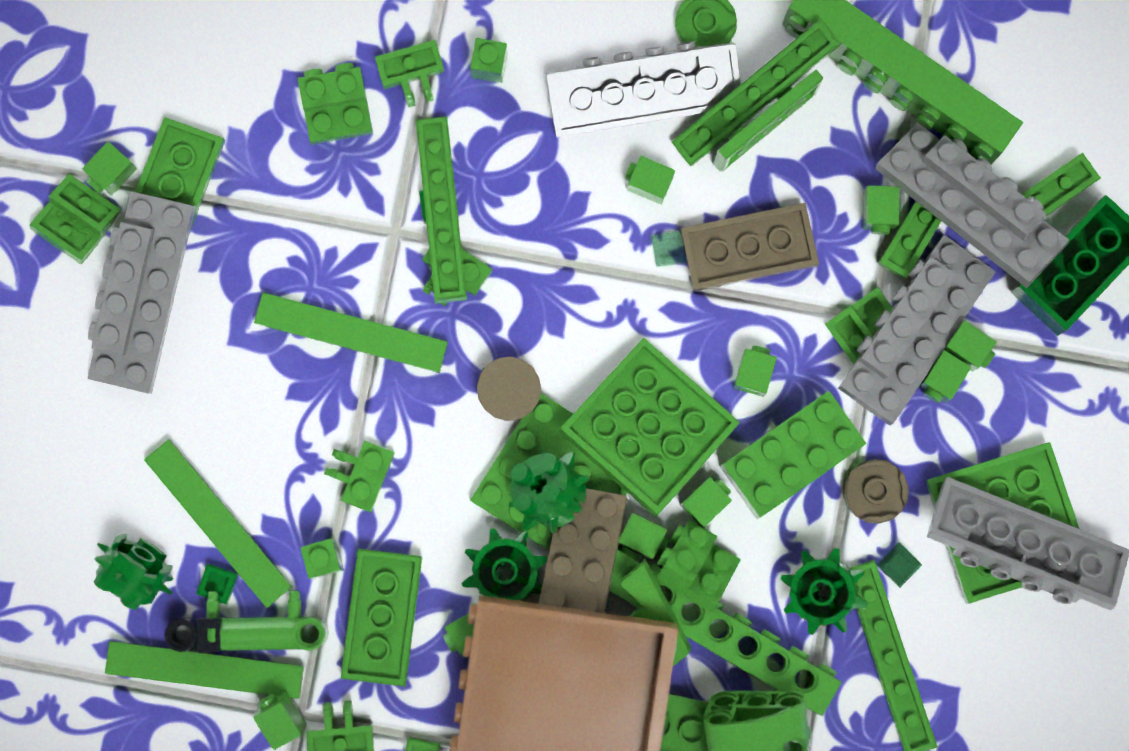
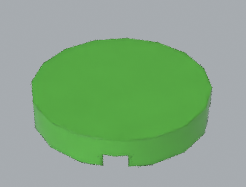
(706, 22)

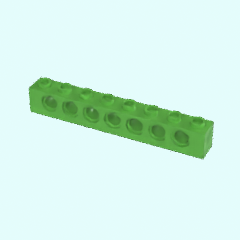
(823, 681)

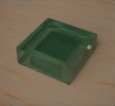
(668, 249)
(899, 565)

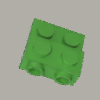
(335, 104)
(697, 565)

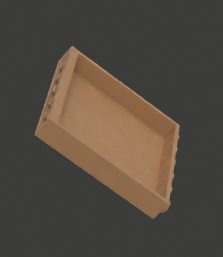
(562, 679)

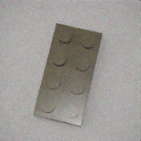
(749, 247)
(585, 554)

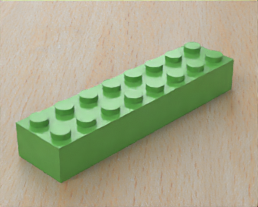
(908, 77)

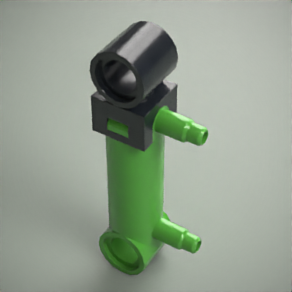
(247, 633)

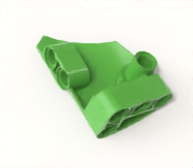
(757, 721)

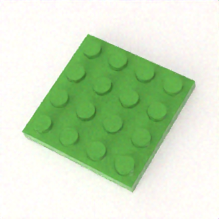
(649, 427)
(531, 436)
(1024, 478)

